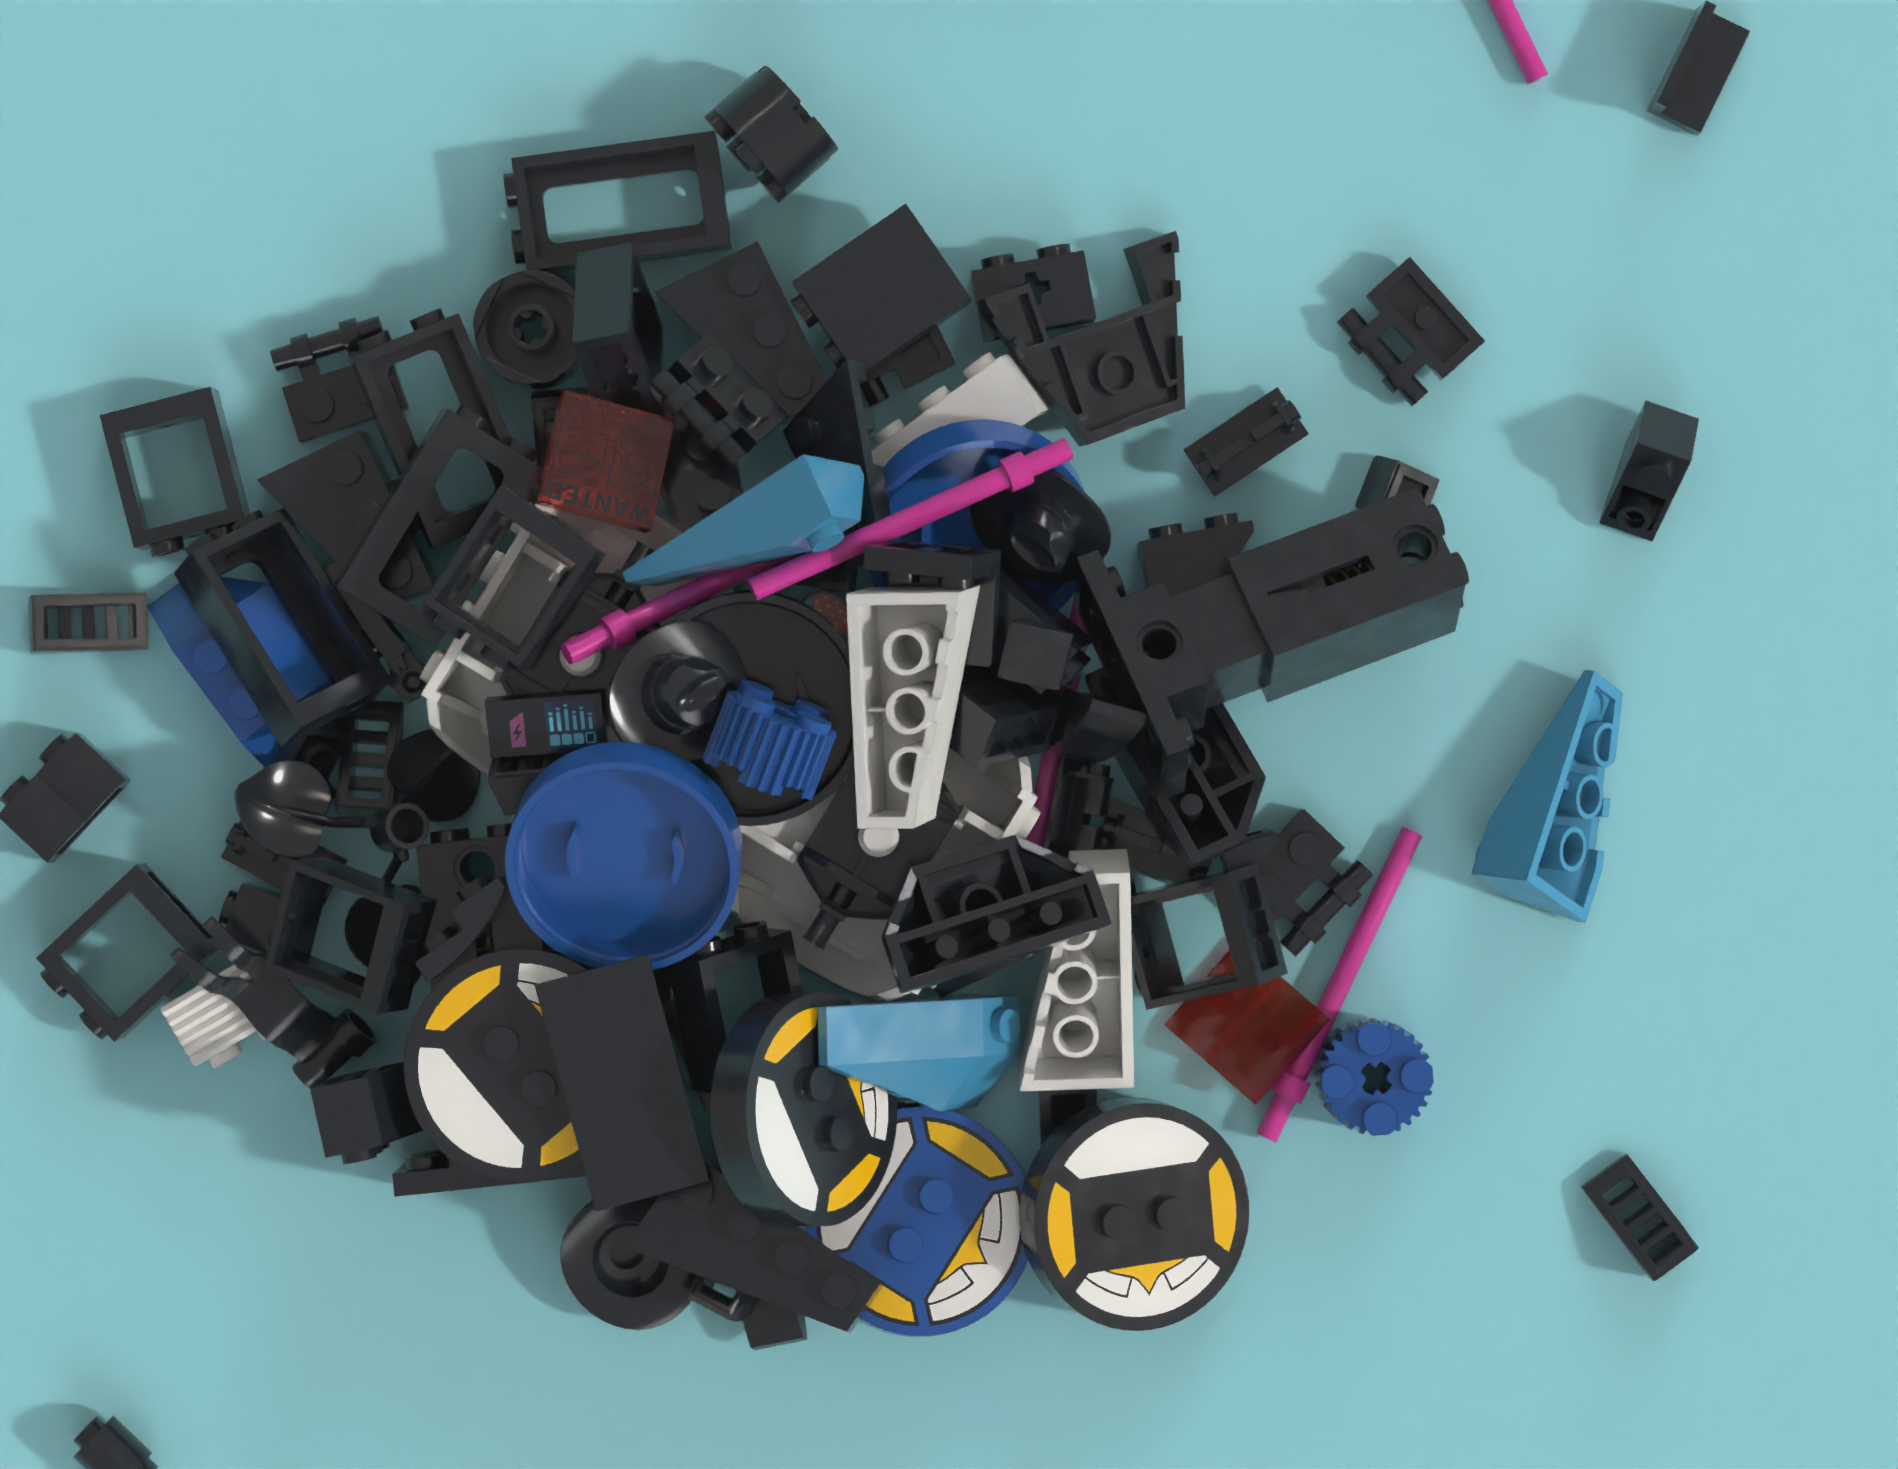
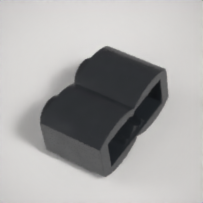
(62, 796)

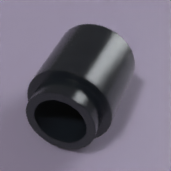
(111, 1447)

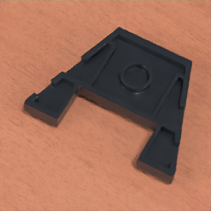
(1111, 370)

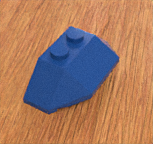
(214, 675)

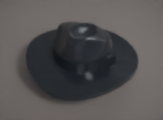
(1042, 528)
(673, 687)
(616, 1281)

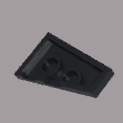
(839, 429)

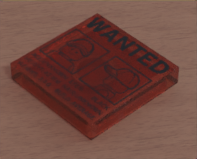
(605, 461)

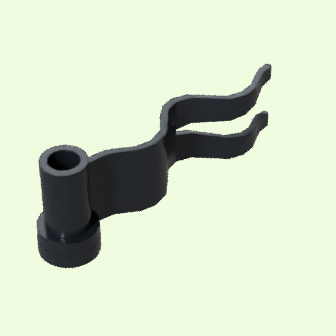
(282, 1011)

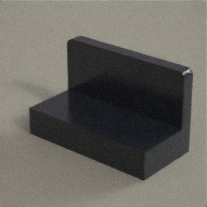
(1698, 70)

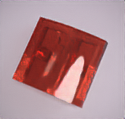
(1249, 1031)

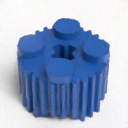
(771, 740)
(1405, 1075)

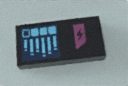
(545, 722)

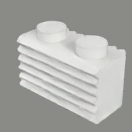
(209, 1023)

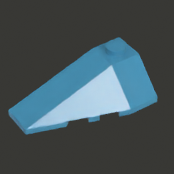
(784, 515)
(1547, 823)
(923, 1048)

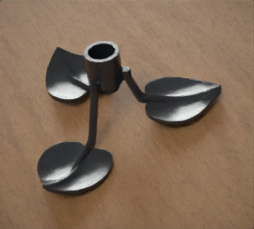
(288, 803)

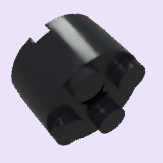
(772, 133)
(502, 343)

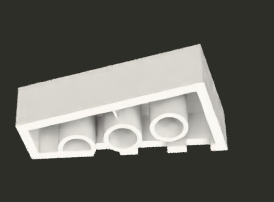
(993, 391)
(904, 696)
(1084, 997)

